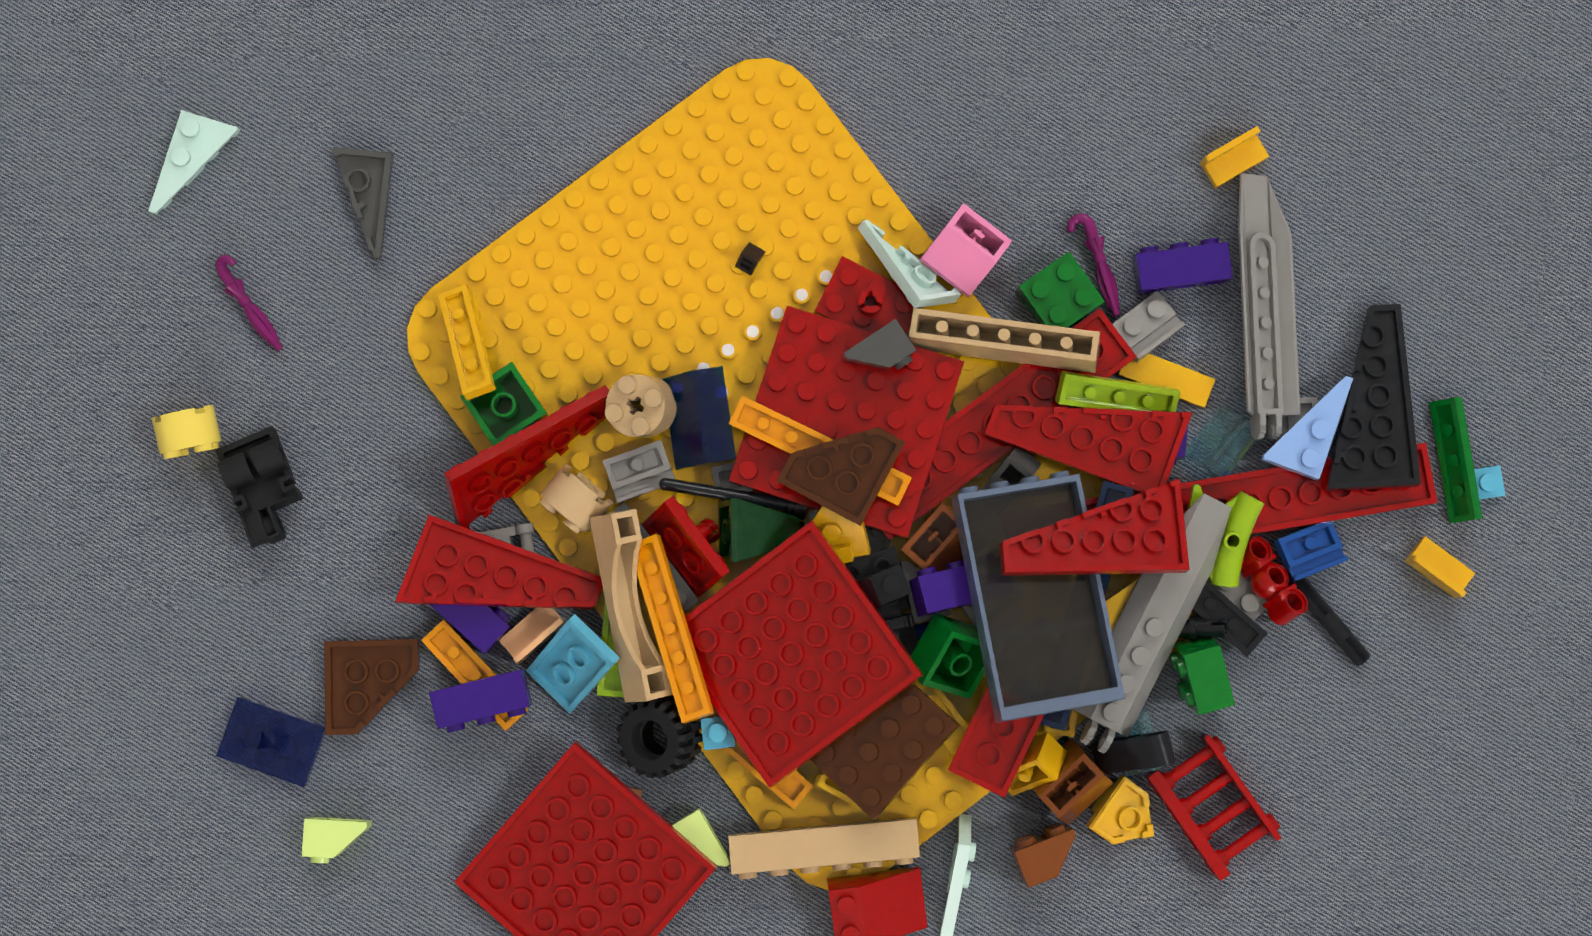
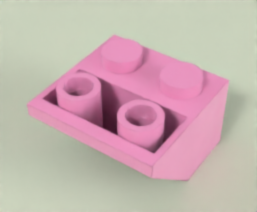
(965, 250)

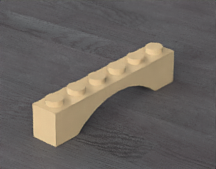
(617, 550)

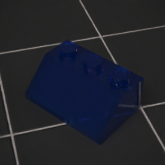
(701, 421)

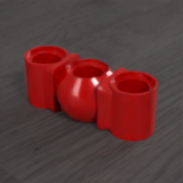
(1271, 583)

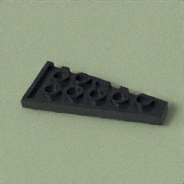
(1377, 425)

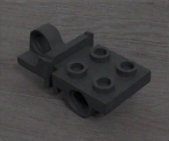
(259, 483)
(891, 612)

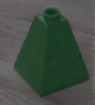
(751, 529)

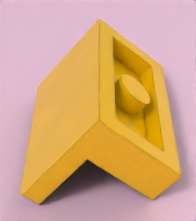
(1234, 158)
(1440, 567)

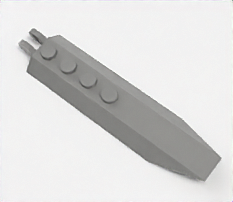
(1267, 308)
(1155, 620)

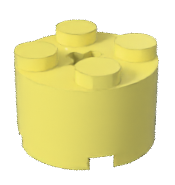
(186, 430)

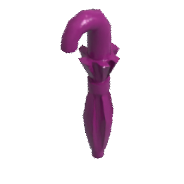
(1095, 244)
(236, 289)

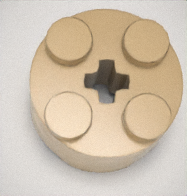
(624, 410)
(575, 499)

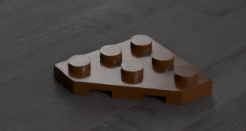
(844, 471)
(364, 679)

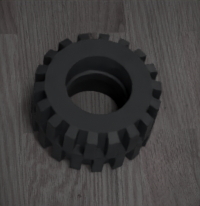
(641, 747)

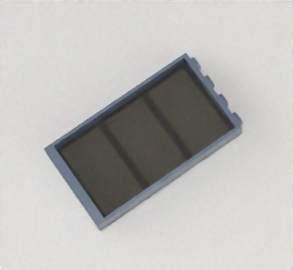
(1038, 635)

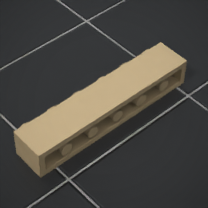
(1005, 340)
(824, 846)

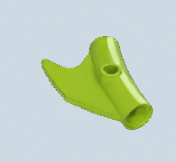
(1239, 525)

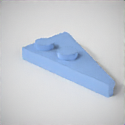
(1308, 442)

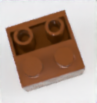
(935, 540)
(1076, 786)
(1044, 855)

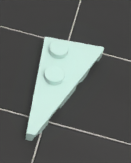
(191, 147)
(907, 271)
(959, 874)

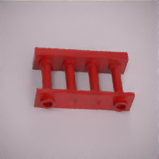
(1200, 834)

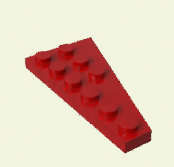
(1110, 444)
(519, 458)
(1116, 538)
(478, 570)

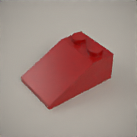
(878, 903)

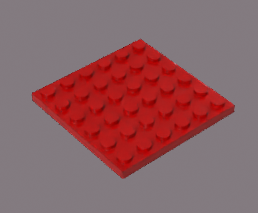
(840, 398)
(796, 654)
(585, 859)

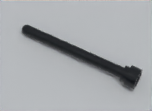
(726, 493)

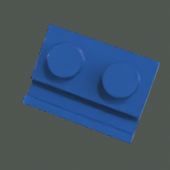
(1310, 550)

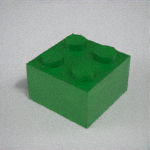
(1060, 294)
(506, 408)
(950, 656)
(1202, 675)

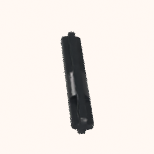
(1332, 623)

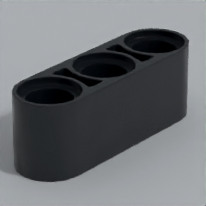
(1135, 752)

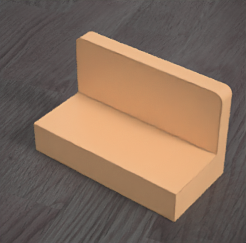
(531, 633)

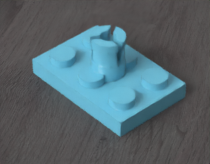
(572, 664)

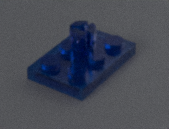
(271, 741)

